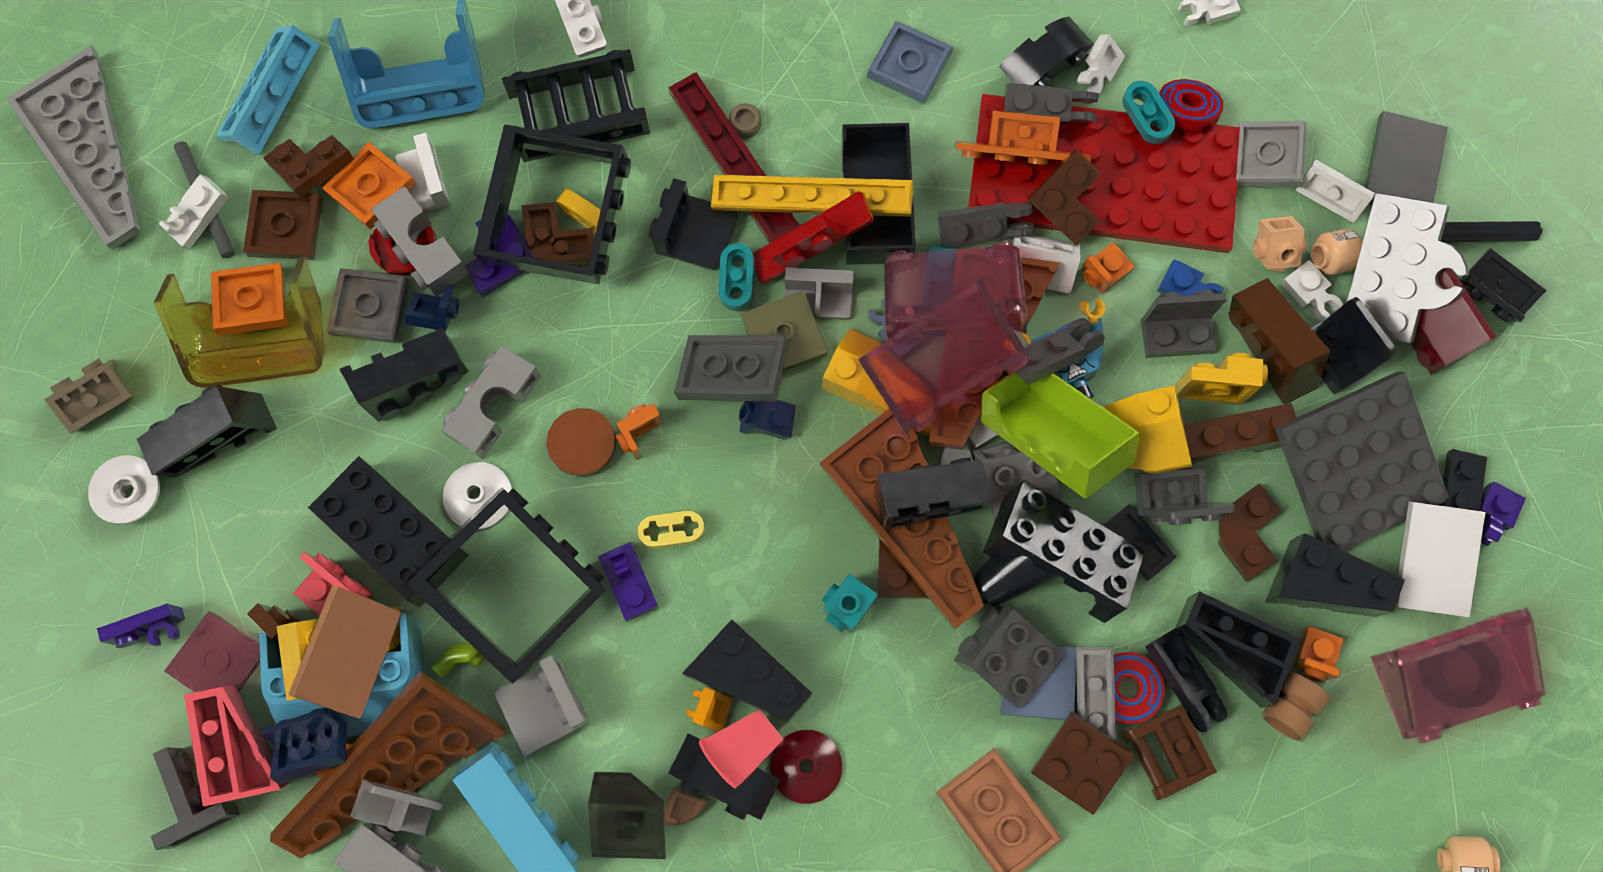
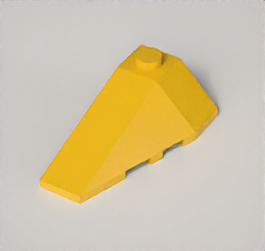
(848, 378)
(1161, 428)

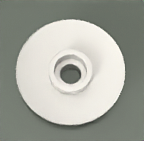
(460, 483)
(109, 488)

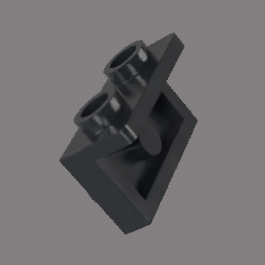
(1502, 286)

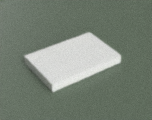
(1440, 558)

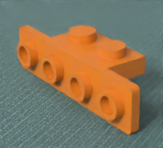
(1019, 135)

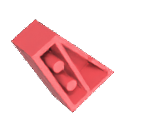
(227, 746)

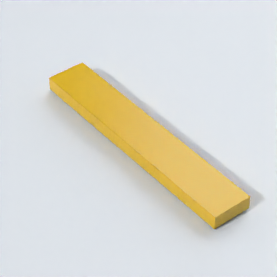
(808, 194)

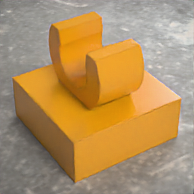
(711, 709)

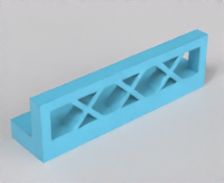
(268, 89)

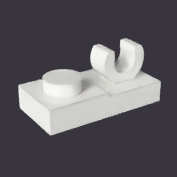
(1335, 191)
(194, 211)

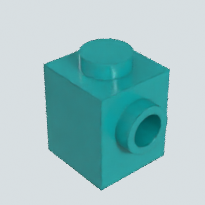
(847, 603)

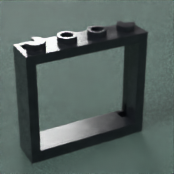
(501, 189)
(470, 631)

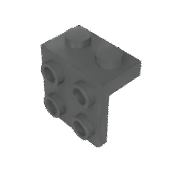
(1177, 497)
(1008, 654)

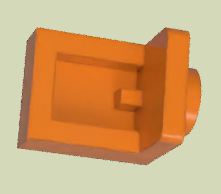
(639, 421)

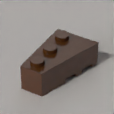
(1281, 339)

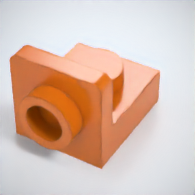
(1106, 268)
(1318, 655)

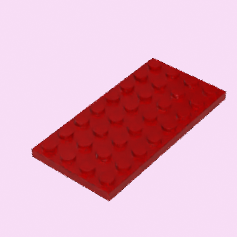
(1145, 192)

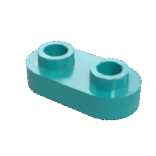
(1151, 113)
(736, 279)

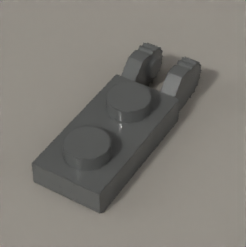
(1049, 102)
(983, 223)
(1060, 350)

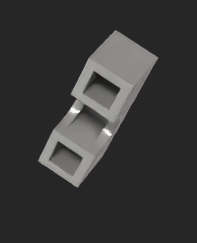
(404, 220)
(502, 376)

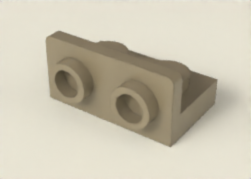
(88, 396)

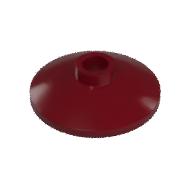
(826, 772)

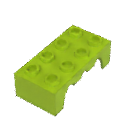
(1060, 430)

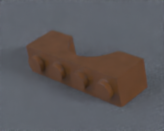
(1237, 432)

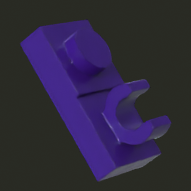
(628, 581)
(149, 623)

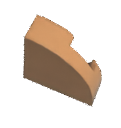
(682, 807)

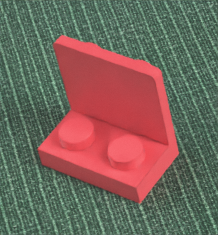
(325, 574)

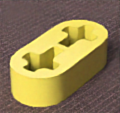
(671, 521)

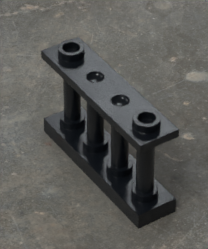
(615, 127)

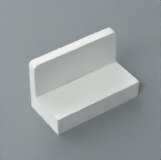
(426, 171)
(1056, 251)

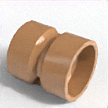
(1297, 703)

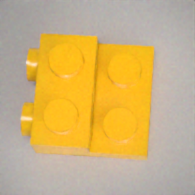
(1227, 383)

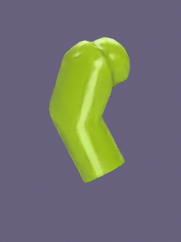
(455, 654)

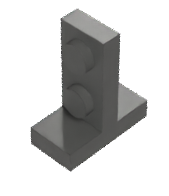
(186, 800)

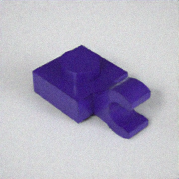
(1501, 511)

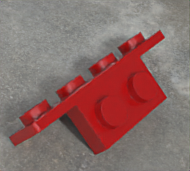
(813, 237)

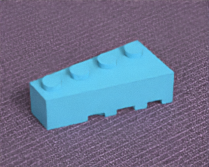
(512, 814)

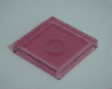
(215, 656)

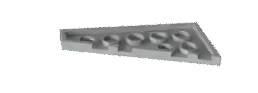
(77, 133)

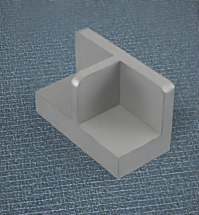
(826, 290)
(394, 807)

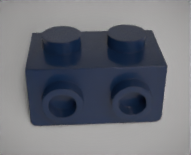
(306, 744)

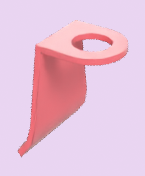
(741, 747)

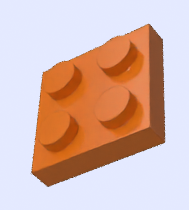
(367, 183)
(248, 299)

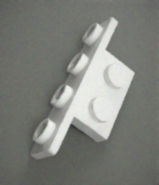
(582, 25)

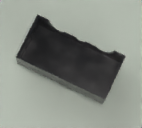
(878, 153)
(383, 527)
(1066, 545)

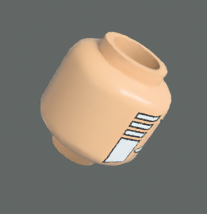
(1336, 251)
(1468, 855)

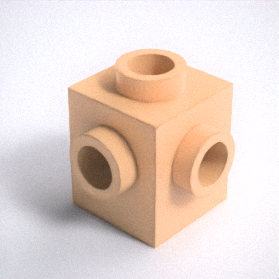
(1279, 243)

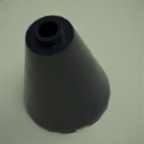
(1009, 579)

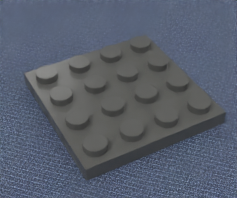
(1362, 462)

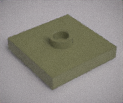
(791, 318)

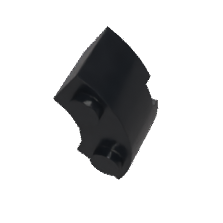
(1040, 61)
(699, 775)

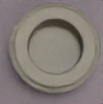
(745, 120)

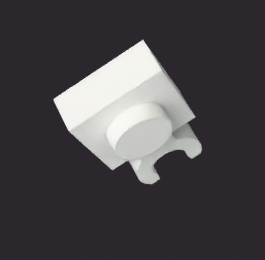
(1211, 10)
(1103, 63)
(1309, 286)

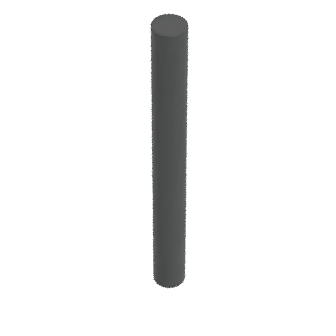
(215, 226)

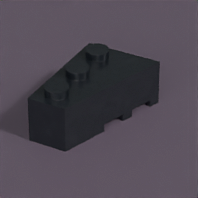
(405, 376)

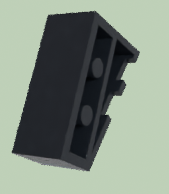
(203, 427)
(931, 493)
(1333, 580)
(1240, 646)
(747, 672)

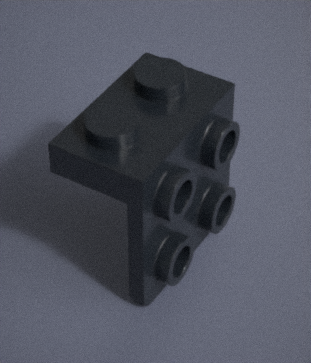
(691, 228)
(1354, 344)

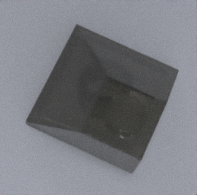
(625, 818)

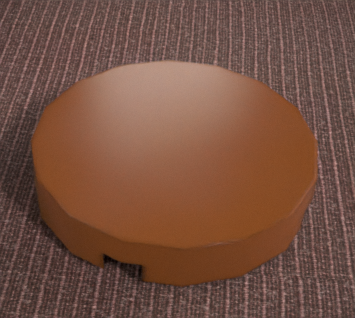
(581, 442)

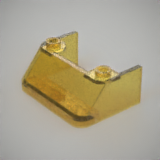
(245, 355)

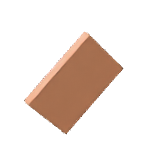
(345, 652)
(999, 815)

